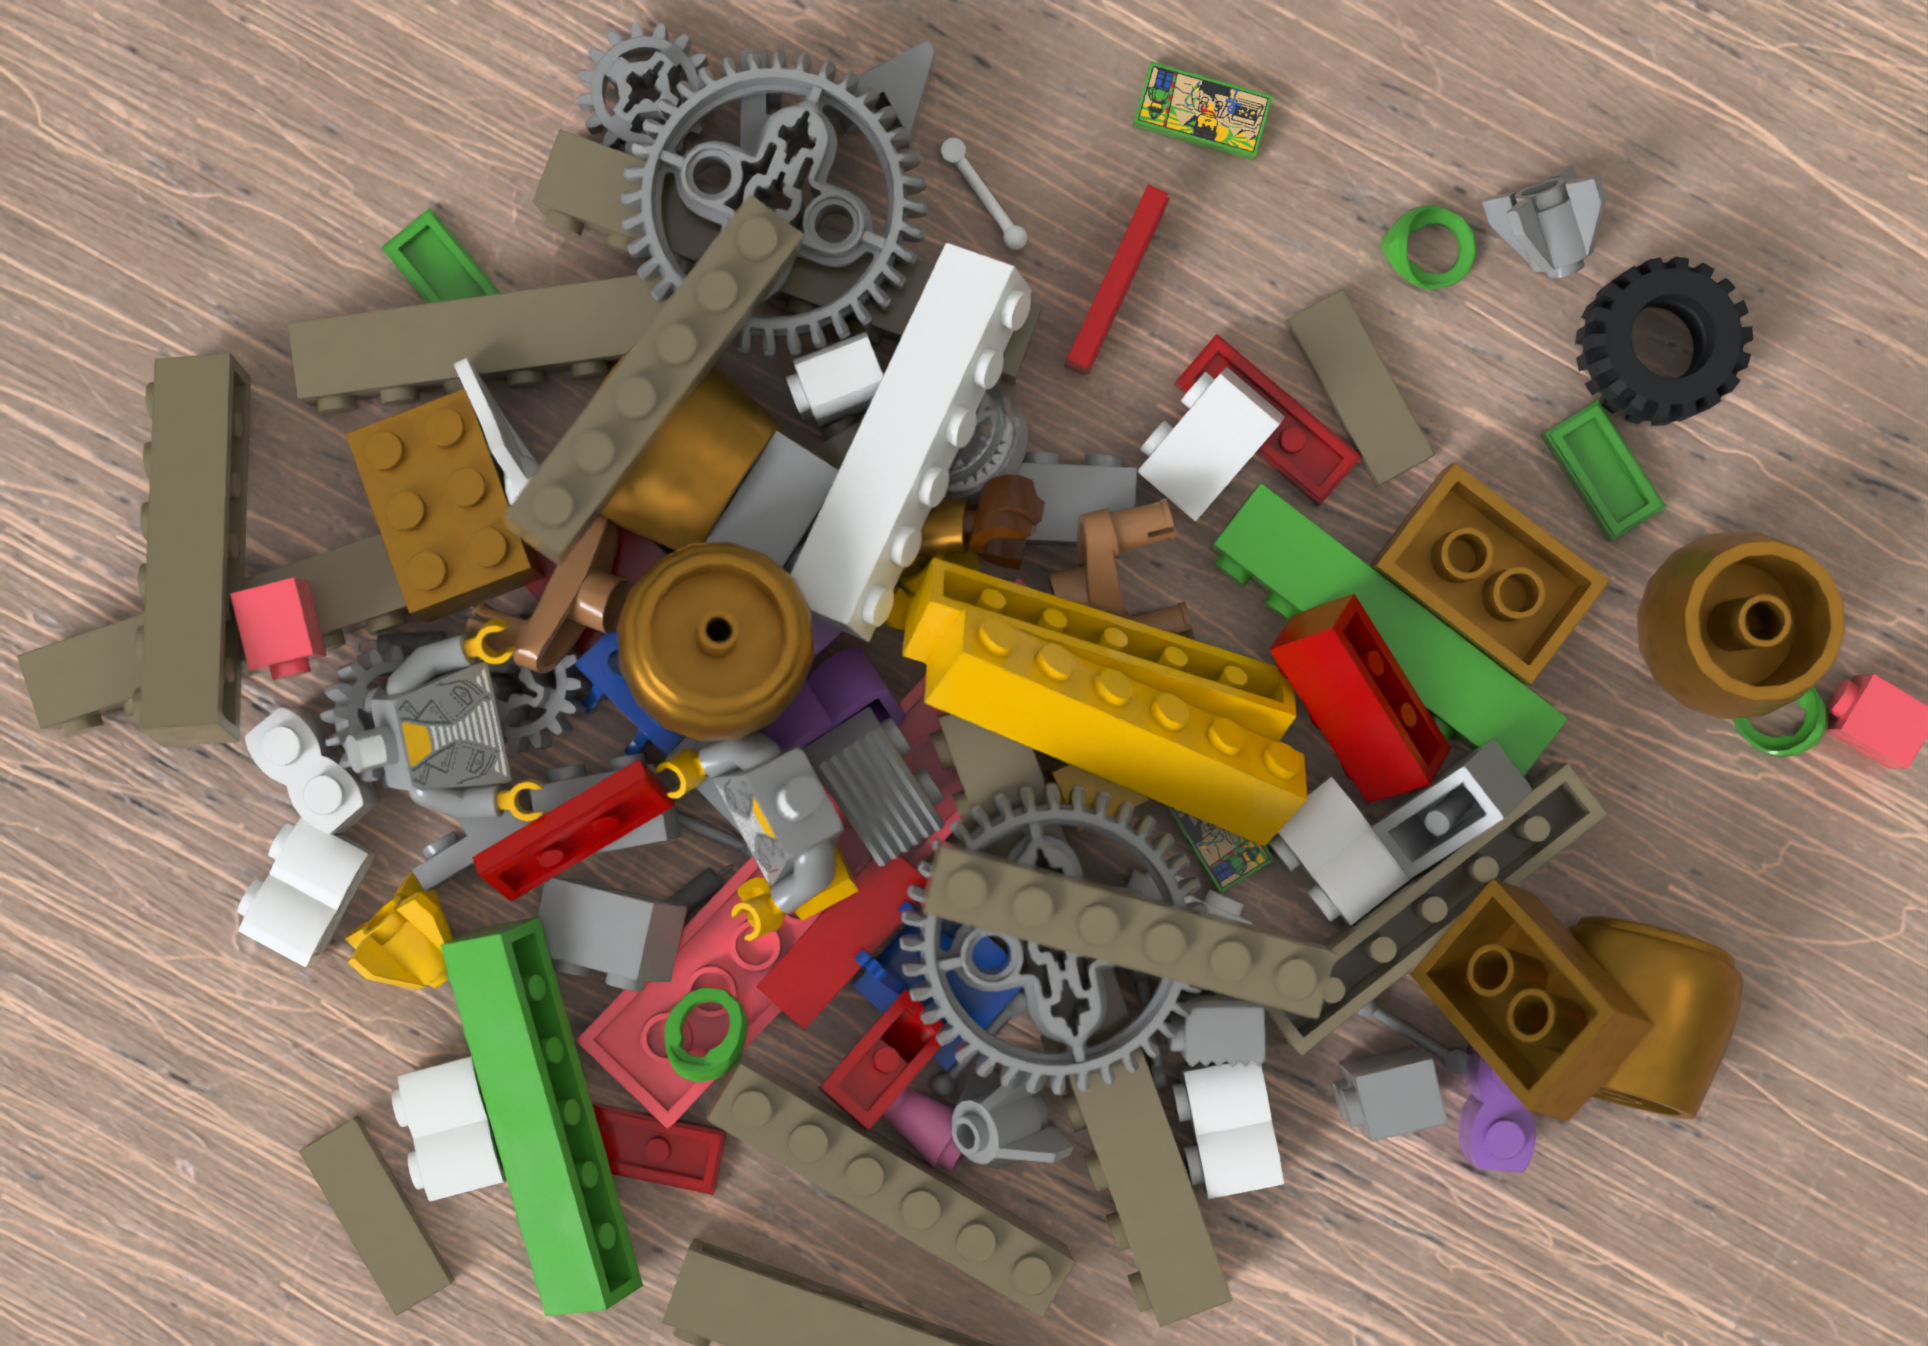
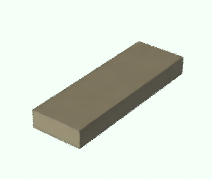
(1359, 388)
(377, 1215)

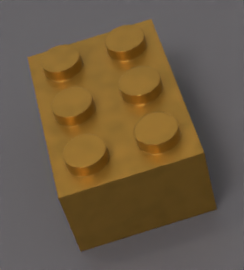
(441, 507)
(1489, 573)
(1531, 1000)

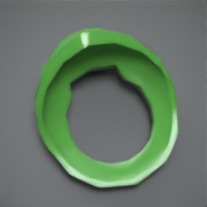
(1395, 246)
(1809, 735)
(718, 1059)

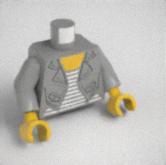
(443, 731)
(778, 813)

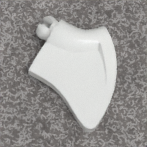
(503, 440)

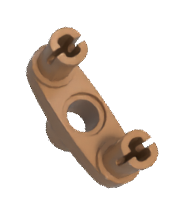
(1096, 579)
(576, 597)

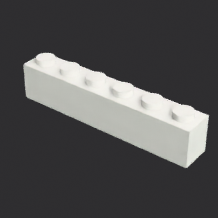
(910, 440)

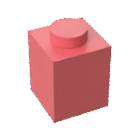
(279, 627)
(1878, 720)

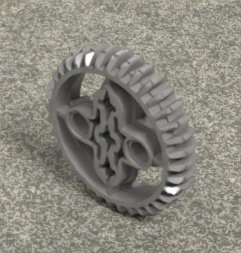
(829, 199)
(1010, 974)

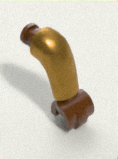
(994, 531)

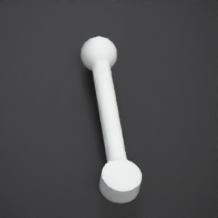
(954, 153)

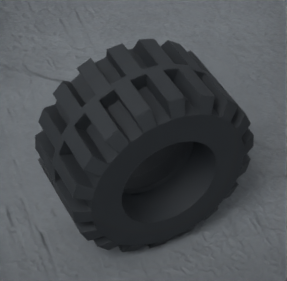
(1708, 316)

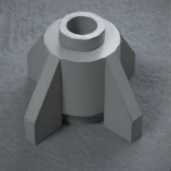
(1551, 221)
(1005, 1124)

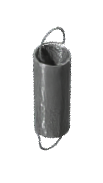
(407, 641)
(699, 889)

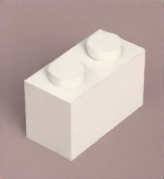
(1209, 443)

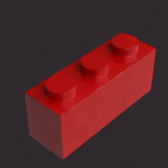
(1360, 699)

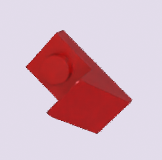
(882, 1062)

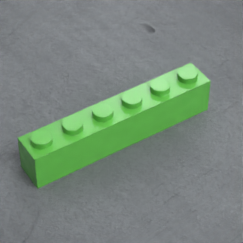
(1453, 678)
(542, 1117)

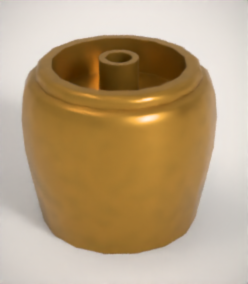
(694, 465)
(1739, 624)
(715, 641)
(1686, 992)

